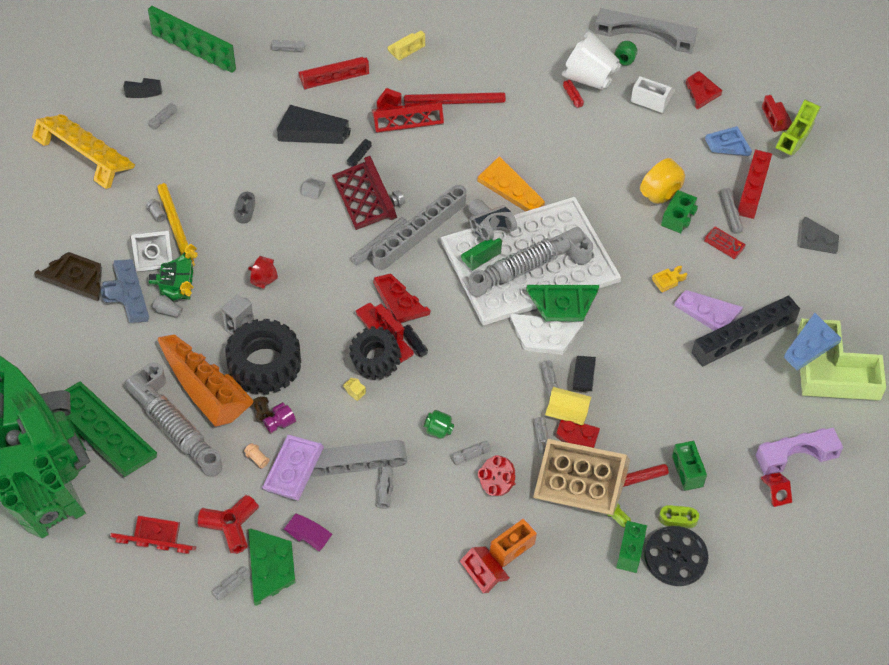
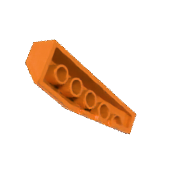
(210, 390)

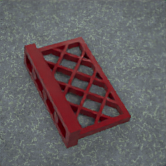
(376, 185)

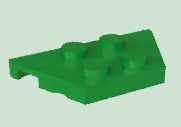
(563, 301)
(270, 564)

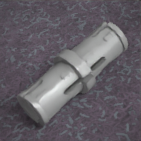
(385, 487)

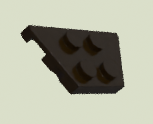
(74, 274)

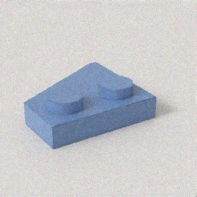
(728, 142)

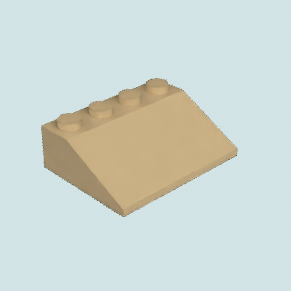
(581, 476)

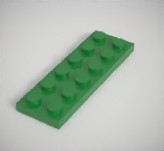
(192, 39)
(107, 431)

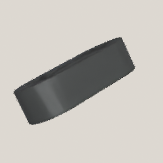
(241, 206)

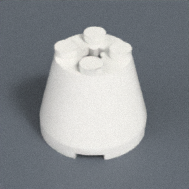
(592, 63)

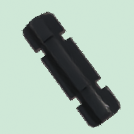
(360, 151)
(415, 341)

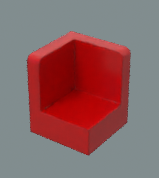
(389, 99)

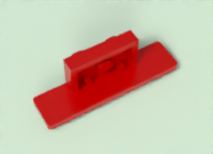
(383, 317)
(155, 531)

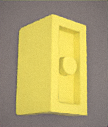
(407, 45)
(568, 406)

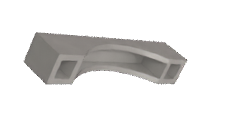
(678, 36)

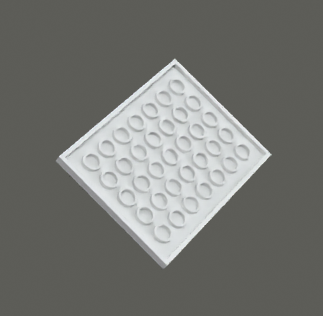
(532, 226)

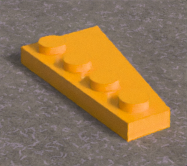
(508, 184)

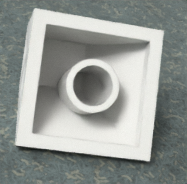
(151, 249)

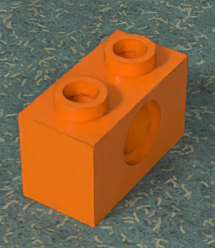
(513, 542)

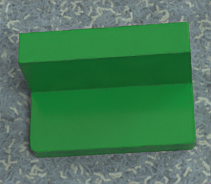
(482, 253)

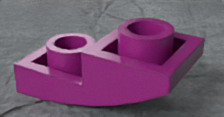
(308, 530)

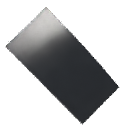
(146, 89)
(584, 373)

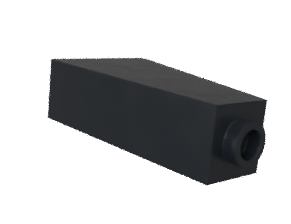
(312, 127)

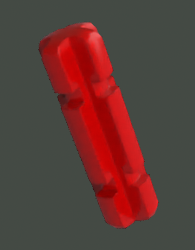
(573, 93)

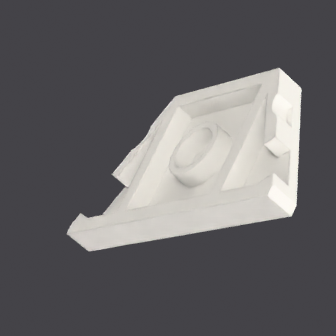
(543, 335)

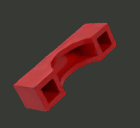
(754, 184)

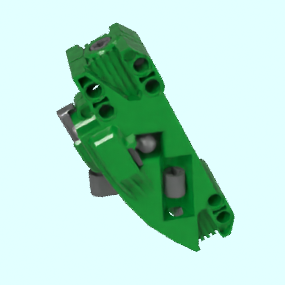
(37, 453)

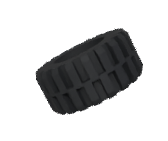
(258, 336)

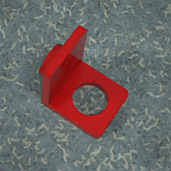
(778, 482)

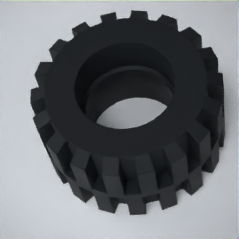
(368, 341)

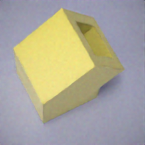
(355, 388)

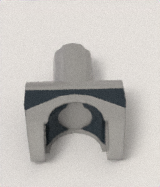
(488, 219)

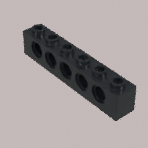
(745, 330)

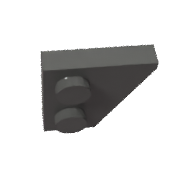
(818, 237)

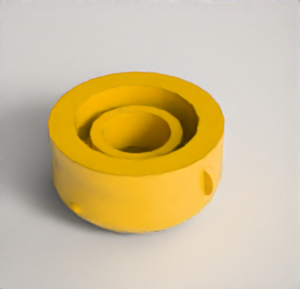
(663, 181)

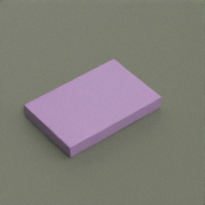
(293, 467)

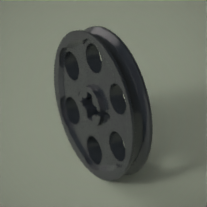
(680, 563)

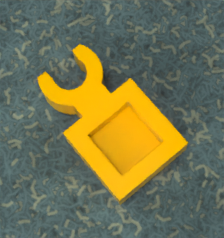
(667, 280)

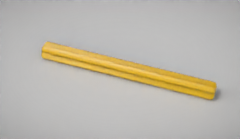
(173, 218)

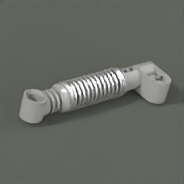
(545, 251)
(172, 420)

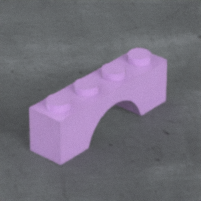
(821, 444)

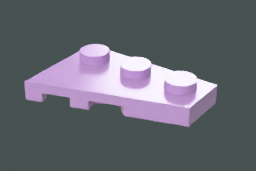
(708, 310)

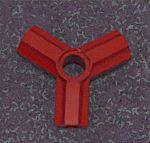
(233, 532)

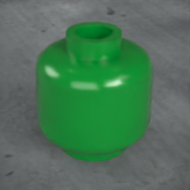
(626, 52)
(438, 424)

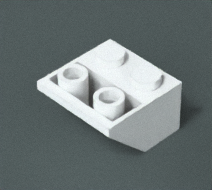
(651, 94)

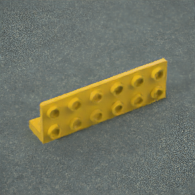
(106, 158)

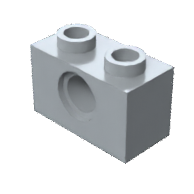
(236, 313)

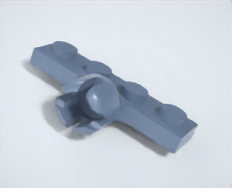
(126, 290)

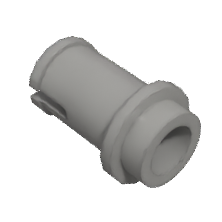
(154, 207)

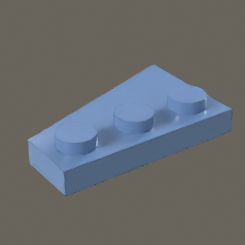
(811, 343)

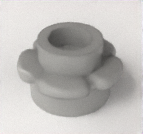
(397, 198)

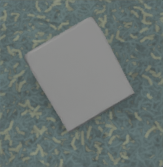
(312, 188)

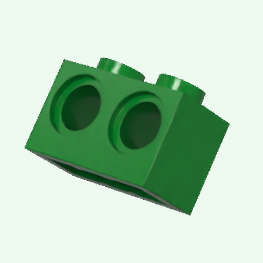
(679, 212)
(689, 465)
(631, 546)

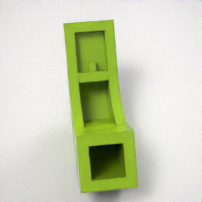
(799, 130)

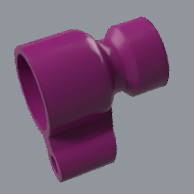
(282, 418)

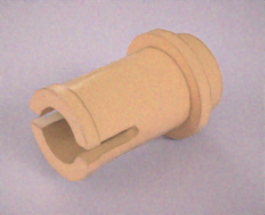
(252, 451)

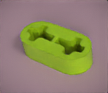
(679, 516)

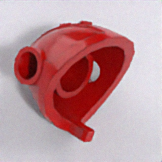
(263, 272)

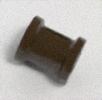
(261, 409)

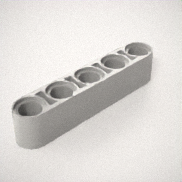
(360, 458)

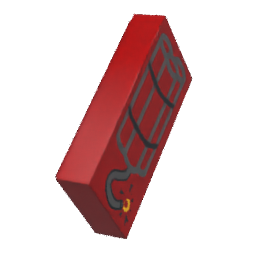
(725, 242)

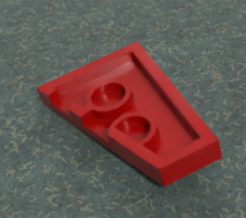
(398, 300)

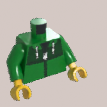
(176, 276)

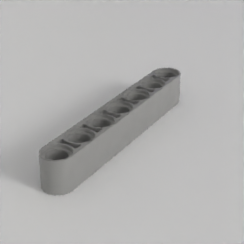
(419, 227)

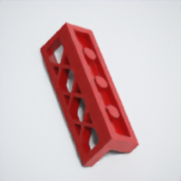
(334, 72)
(407, 109)

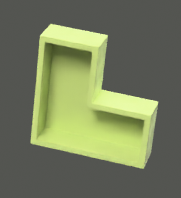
(842, 373)

